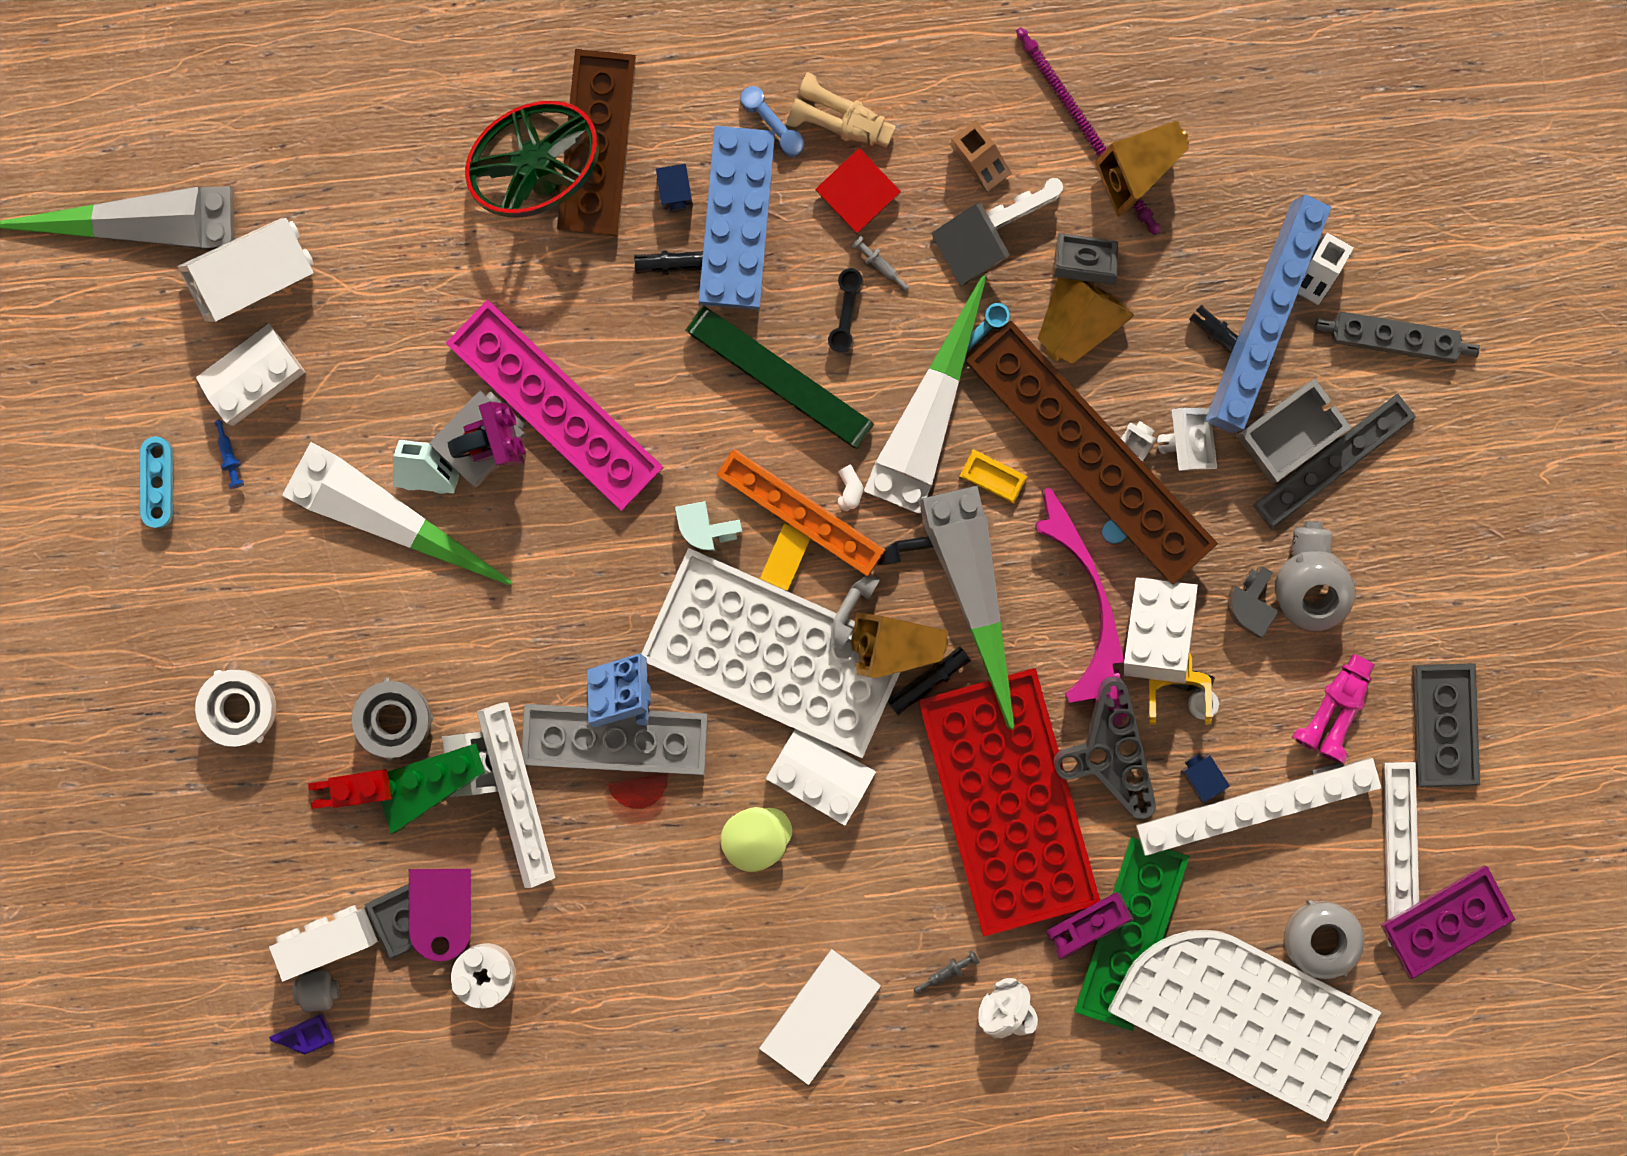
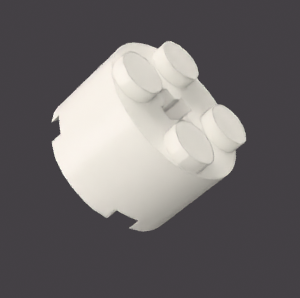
(467, 982)

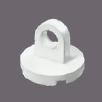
(1006, 1009)

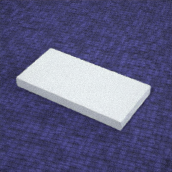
(820, 1016)

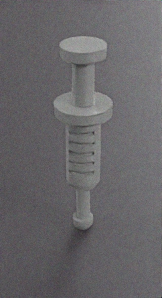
(879, 263)

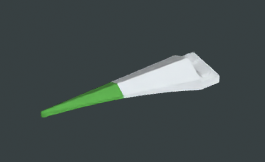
(913, 450)
(343, 493)

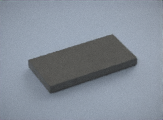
(1446, 725)

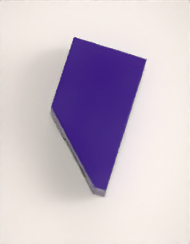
(306, 1035)

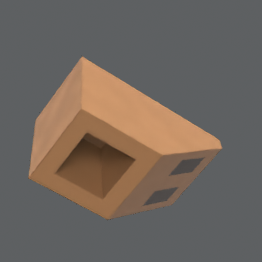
(980, 156)

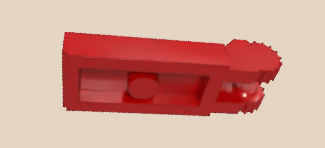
(353, 789)

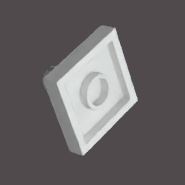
(1191, 440)

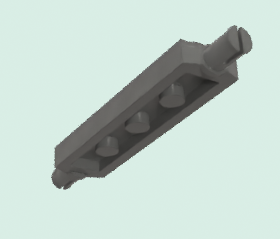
(1397, 337)

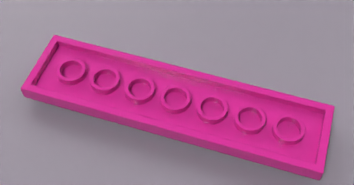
(554, 405)

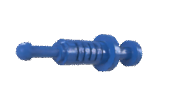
(228, 457)

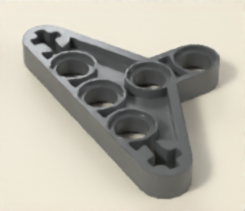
(1115, 766)

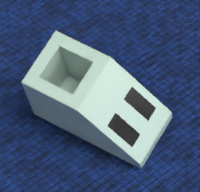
(422, 468)

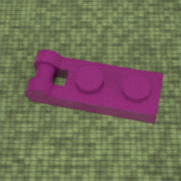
(1090, 925)

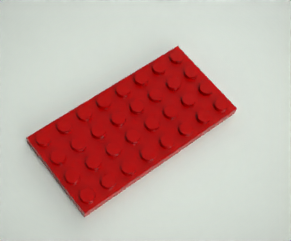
(1009, 804)

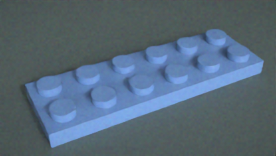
(736, 217)

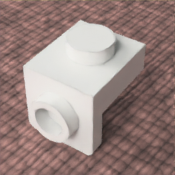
(1139, 439)

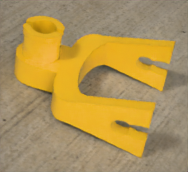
(1192, 678)

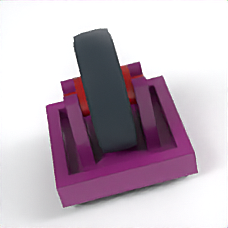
(495, 441)

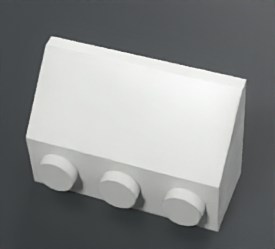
(250, 375)
(821, 776)

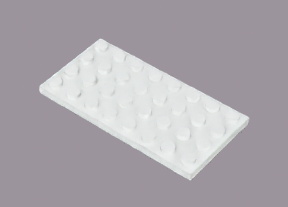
(765, 653)

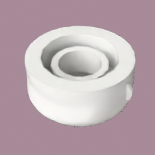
(210, 708)

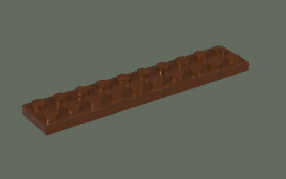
(1091, 453)

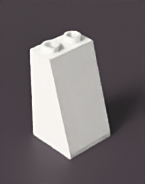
(246, 269)

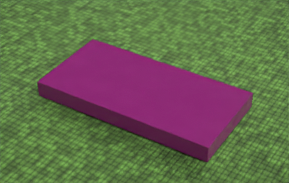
(1447, 922)

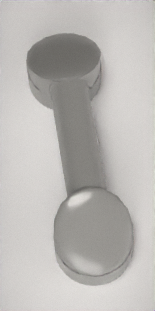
(839, 630)

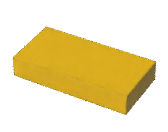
(993, 476)
(785, 557)

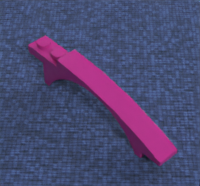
(1108, 649)

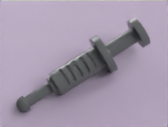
(948, 971)

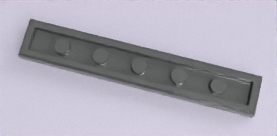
(1334, 461)

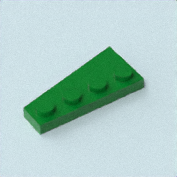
(429, 783)

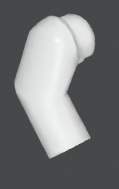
(853, 489)

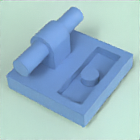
(619, 691)

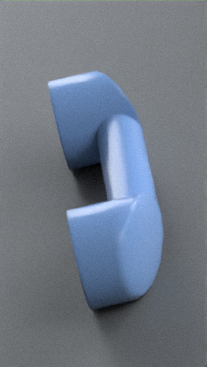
(790, 140)

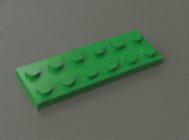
(1149, 891)

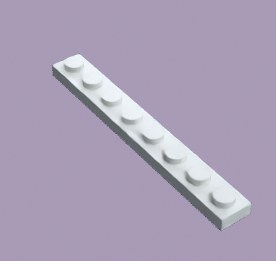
(1258, 806)

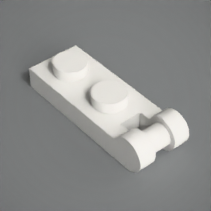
(1026, 203)

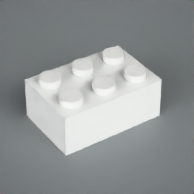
(1160, 630)
(322, 942)

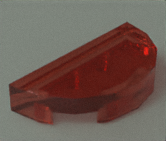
(639, 792)

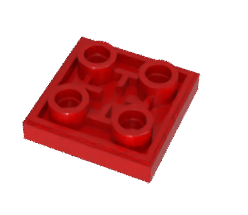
(858, 191)

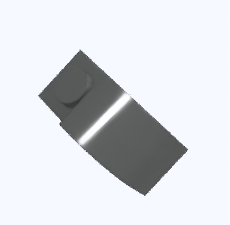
(1245, 606)

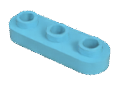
(149, 470)

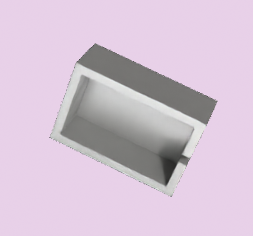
(1293, 431)

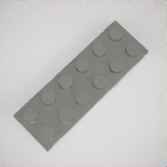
(565, 739)

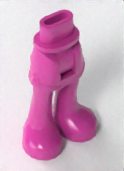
(1346, 691)

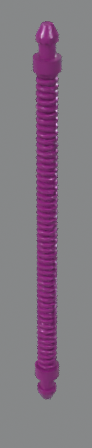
(1032, 48)

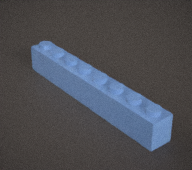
(1268, 314)

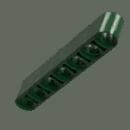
(779, 377)

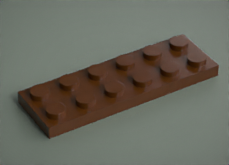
(604, 92)

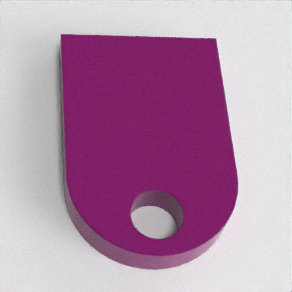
(439, 908)

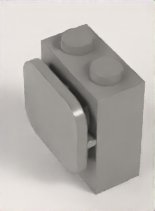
(472, 471)

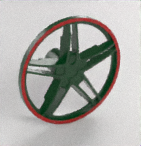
(535, 160)

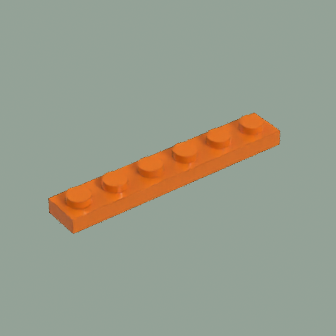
(801, 512)

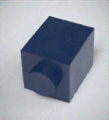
(674, 187)
(1204, 776)

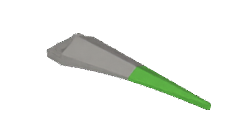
(174, 218)
(963, 546)

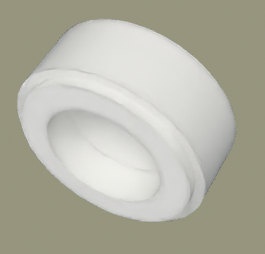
(1196, 704)

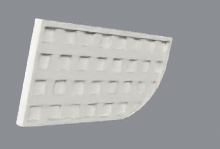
(1248, 1015)

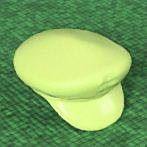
(756, 838)

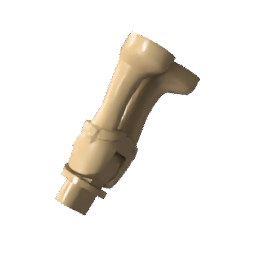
(857, 122)

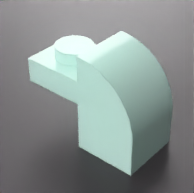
(696, 527)

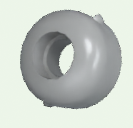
(1305, 572)
(366, 719)
(1300, 931)

